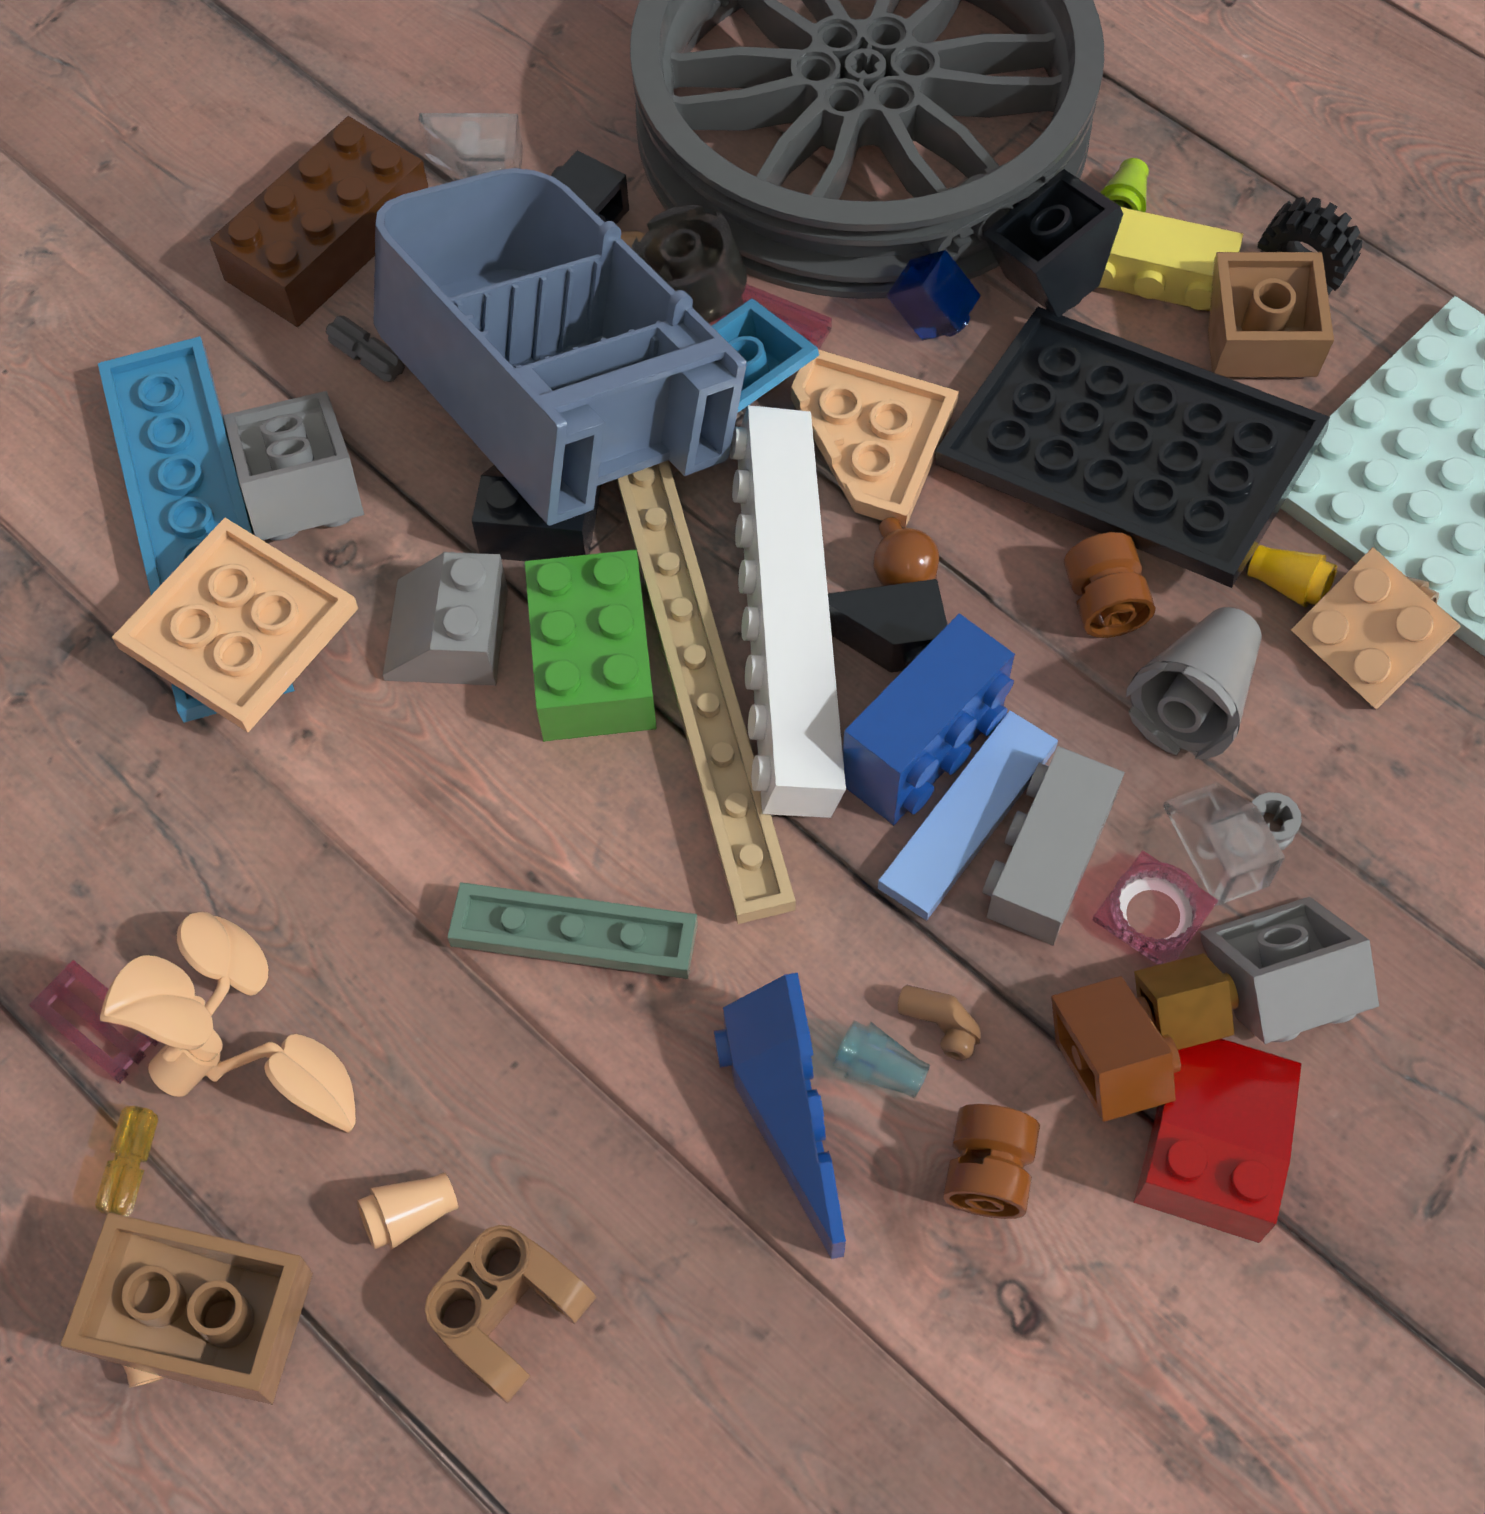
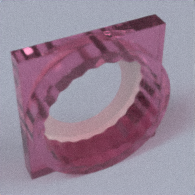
(1151, 874)

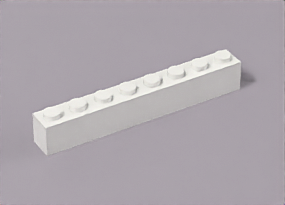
(786, 616)

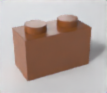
(1115, 1048)

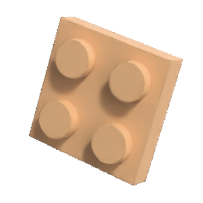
(1375, 628)

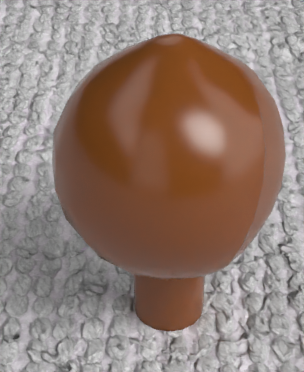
(904, 554)

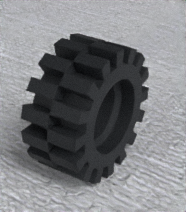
(1320, 230)

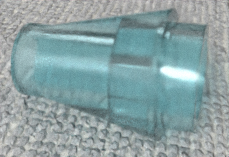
(879, 1060)

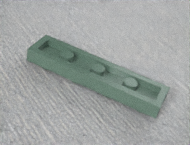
(573, 930)

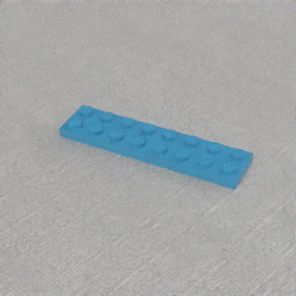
(173, 460)

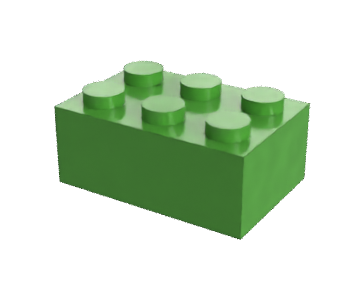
(589, 645)

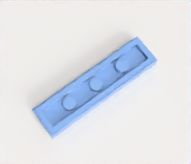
(967, 815)

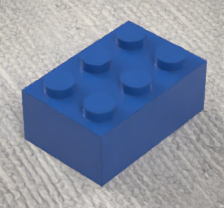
(927, 720)

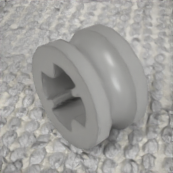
(1283, 808)

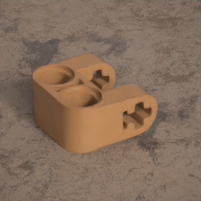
(495, 1298)

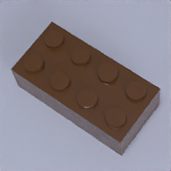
(316, 221)

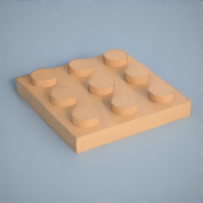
(236, 624)

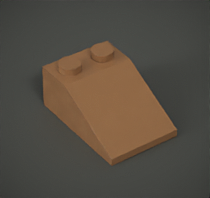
(189, 1307)

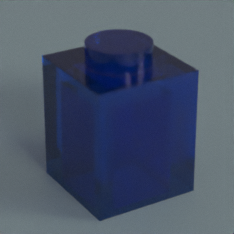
(934, 295)

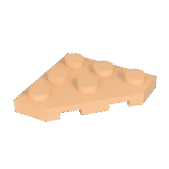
(874, 430)

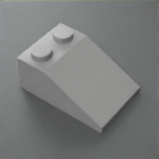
(293, 466)

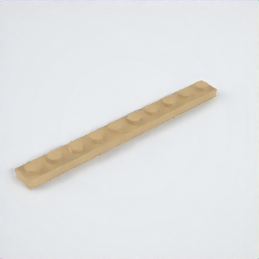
(705, 696)

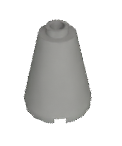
(1198, 685)

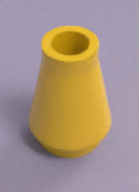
(1293, 573)

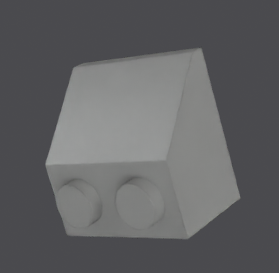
(448, 621)
(1294, 969)

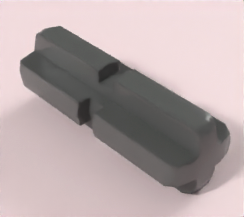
(356, 344)

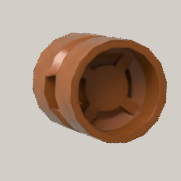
(1110, 584)
(993, 1151)

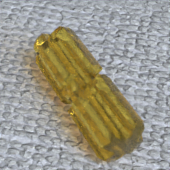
(122, 1175)

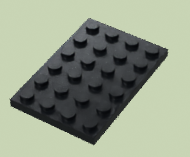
(1134, 444)

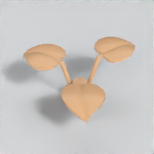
(162, 1004)

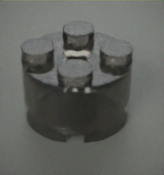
(698, 256)

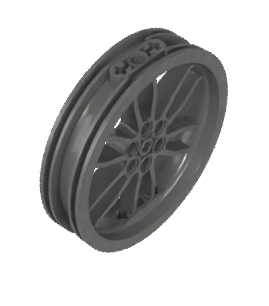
(853, 88)

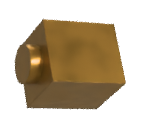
(1189, 999)

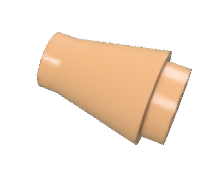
(405, 1208)

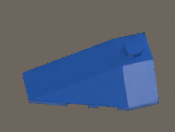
(772, 1069)

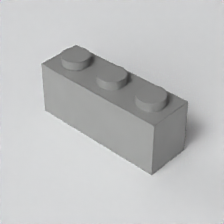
(1051, 844)

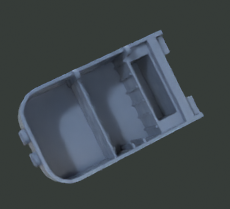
(550, 337)

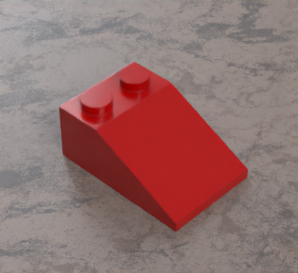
(1224, 1141)

